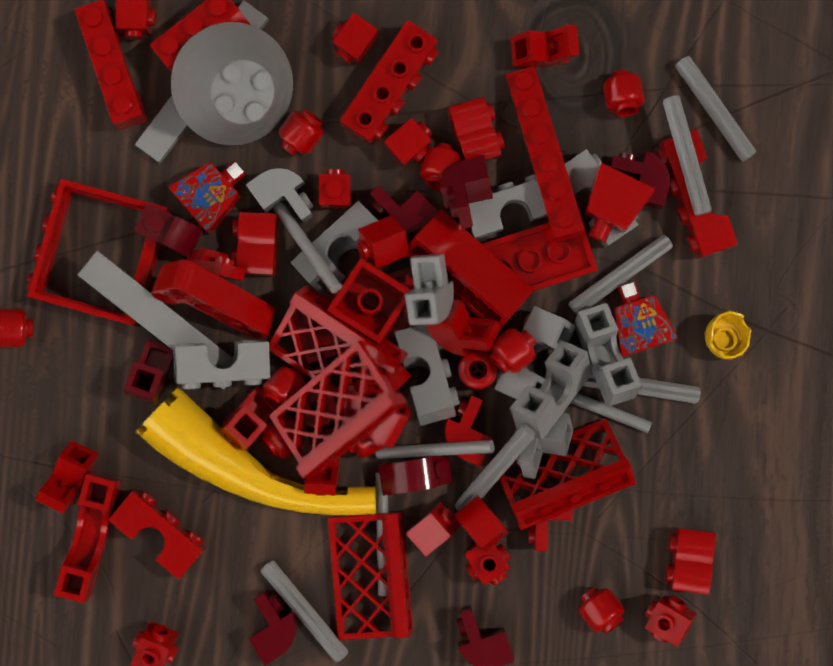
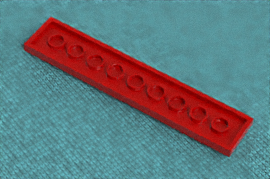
(527, 253)

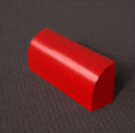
(477, 274)

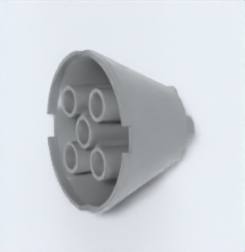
(231, 83)

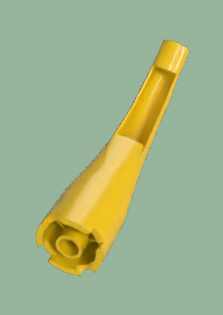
(196, 444)

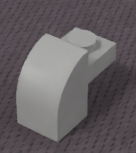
(276, 186)
(433, 294)
(555, 442)

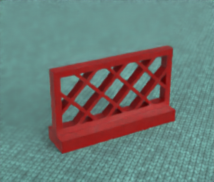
(315, 307)
(344, 435)
(572, 490)
(396, 581)

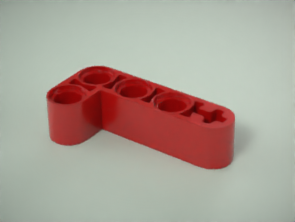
(215, 296)

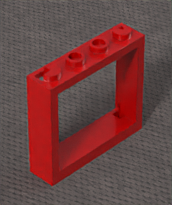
(53, 228)

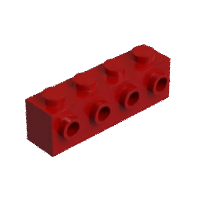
(390, 82)

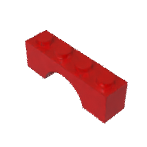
(110, 65)
(709, 231)
(84, 557)

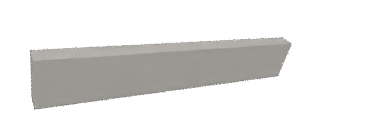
(168, 125)
(144, 308)

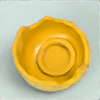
(727, 335)

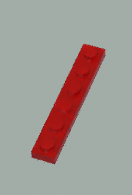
(545, 154)

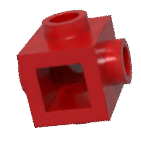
(492, 574)
(669, 619)
(155, 646)

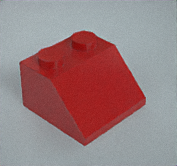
(370, 301)

